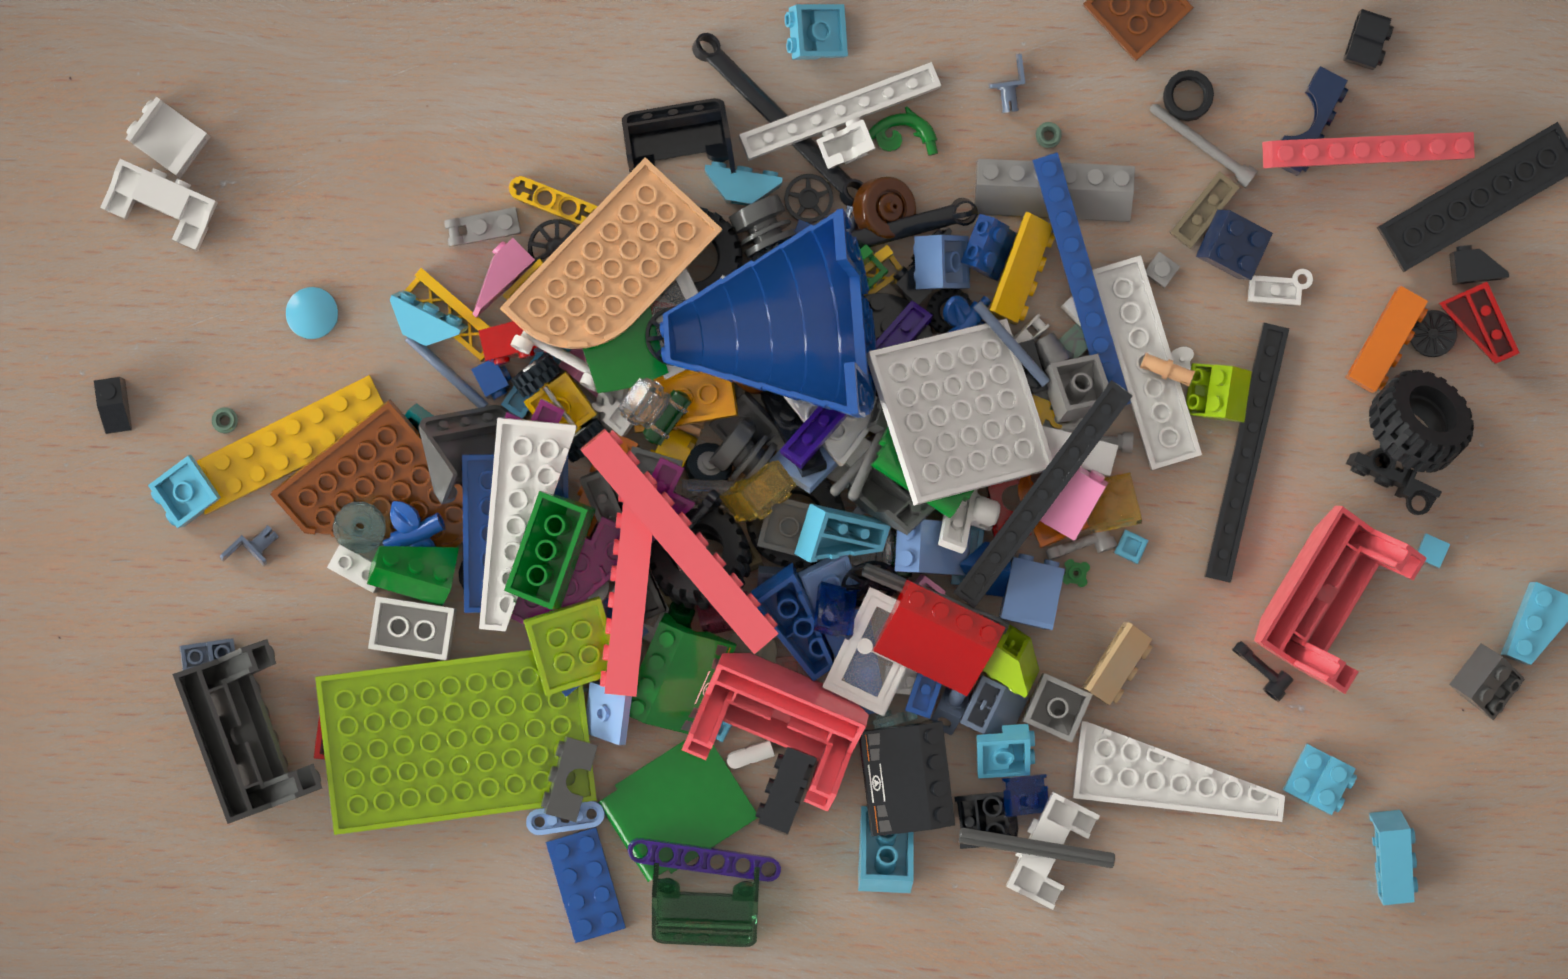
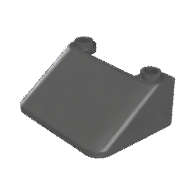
(454, 434)

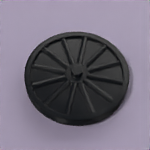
(1434, 334)

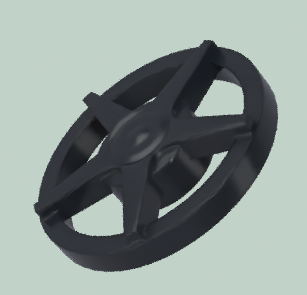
(808, 198)

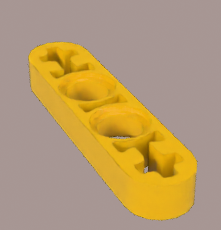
(558, 199)

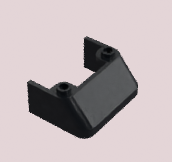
(678, 132)

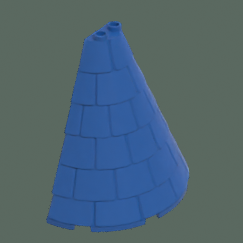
(786, 322)

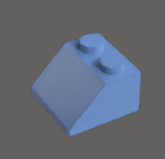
(939, 262)

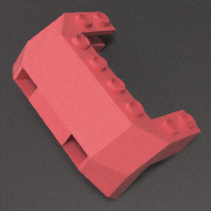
(1325, 589)
(783, 710)

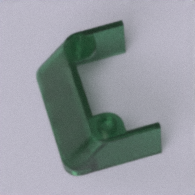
(704, 917)

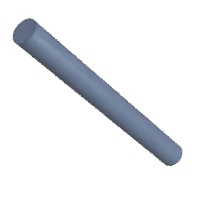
(1011, 343)
(448, 373)

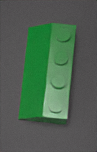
(549, 550)

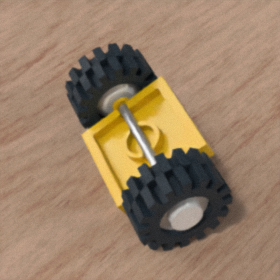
(562, 393)

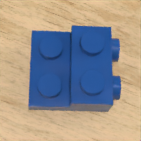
(988, 247)

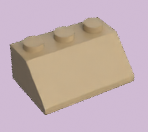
(1118, 663)

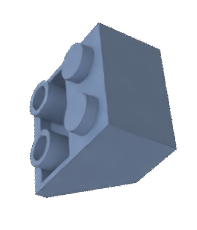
(992, 707)

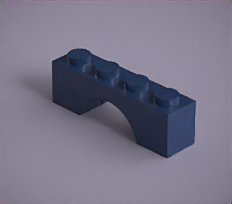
(1323, 92)

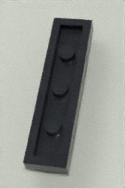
(787, 423)

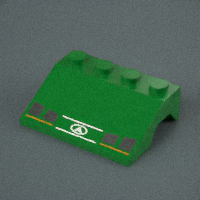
(676, 675)

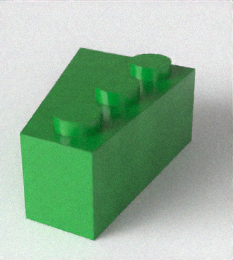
(415, 571)

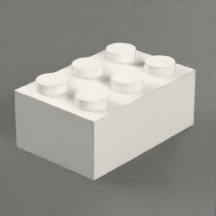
(412, 628)

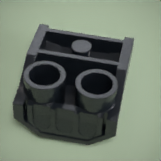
(986, 814)

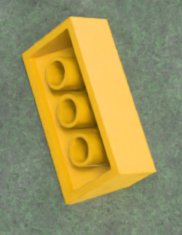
(1020, 269)

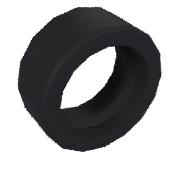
(1200, 79)

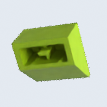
(1218, 392)
(1014, 662)

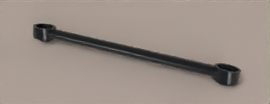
(771, 112)
(915, 224)

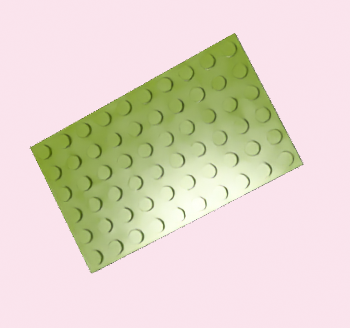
(444, 741)

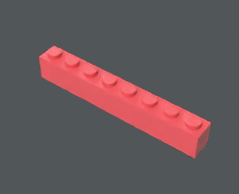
(1368, 150)
(627, 604)

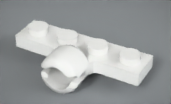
(976, 511)

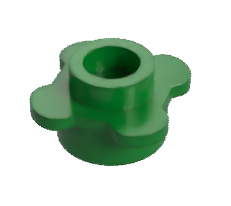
(1082, 569)

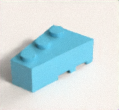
(839, 533)
(1536, 623)
(1394, 857)

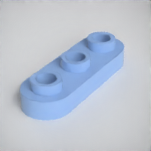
(556, 825)

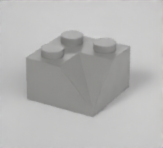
(1075, 386)
(1057, 707)

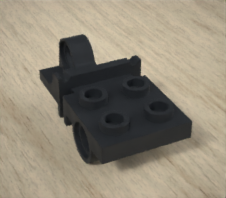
(1388, 476)

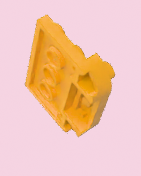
(710, 397)

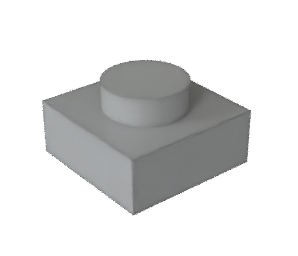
(1161, 269)

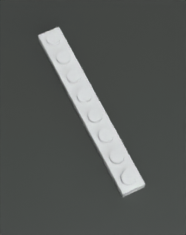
(839, 111)

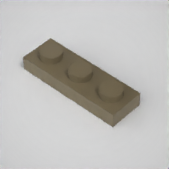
(1202, 211)

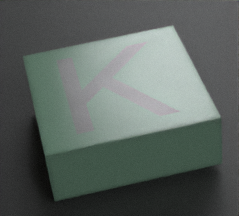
(1074, 341)

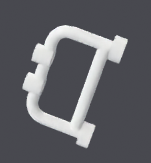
(526, 342)

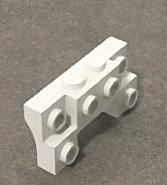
(155, 191)
(1052, 826)

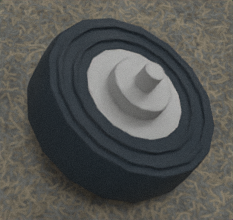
(699, 466)

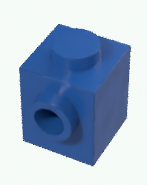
(492, 379)

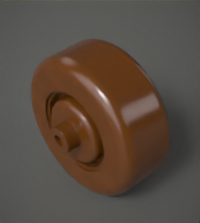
(882, 202)

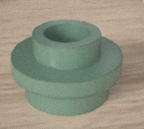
(1052, 127)
(216, 420)

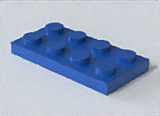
(585, 885)

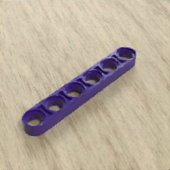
(703, 863)

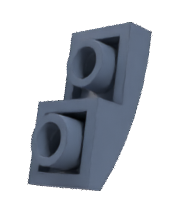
(201, 653)

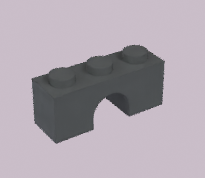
(572, 755)

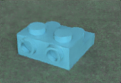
(816, 31)
(184, 492)
(1006, 752)
(1320, 780)

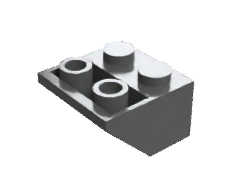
(1487, 681)

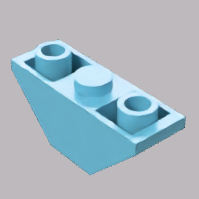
(744, 185)
(423, 320)

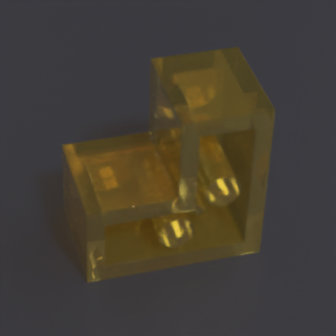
(756, 495)

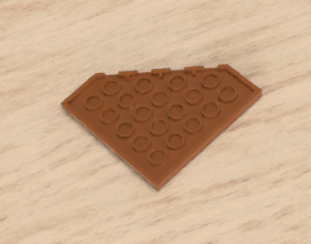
(371, 464)

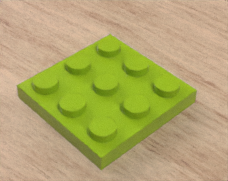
(569, 645)

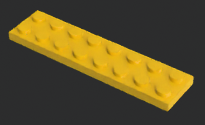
(287, 442)

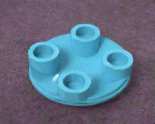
(311, 313)

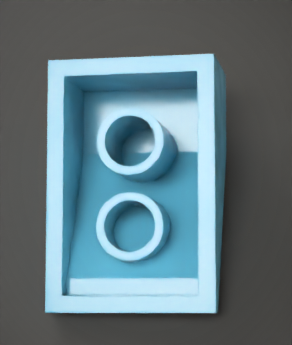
(884, 860)

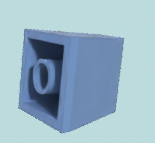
(921, 553)
(1032, 592)

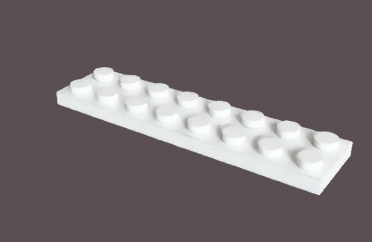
(1137, 329)

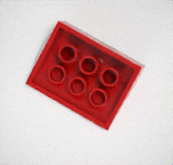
(938, 638)

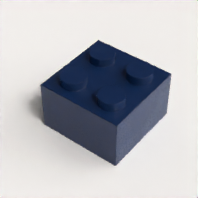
(1234, 244)

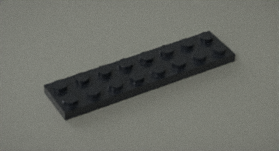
(1477, 198)

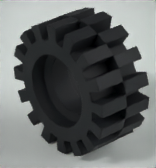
(935, 304)

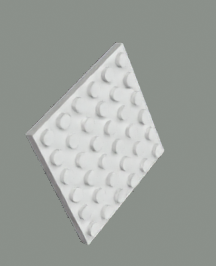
(959, 412)

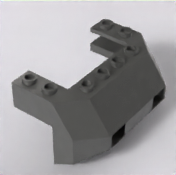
(238, 735)

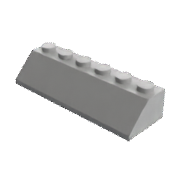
(1095, 189)

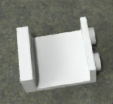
(167, 137)

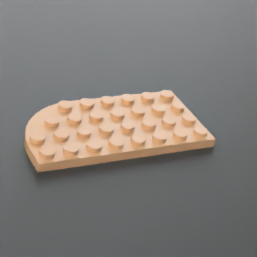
(613, 263)

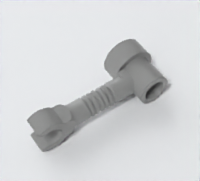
(1102, 540)

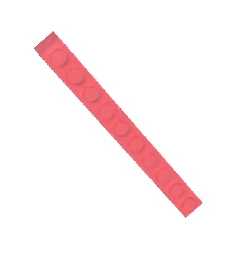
(679, 541)

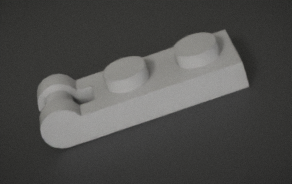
(483, 227)

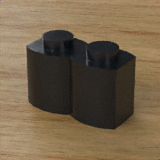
(1368, 39)

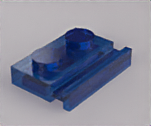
(835, 610)
(1025, 795)

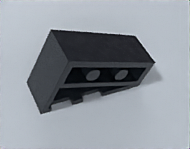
(785, 790)

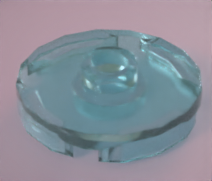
(359, 539)

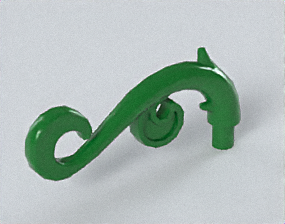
(909, 119)

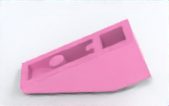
(504, 270)

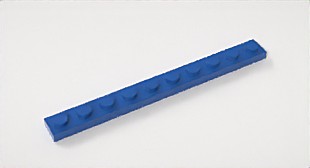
(1077, 265)

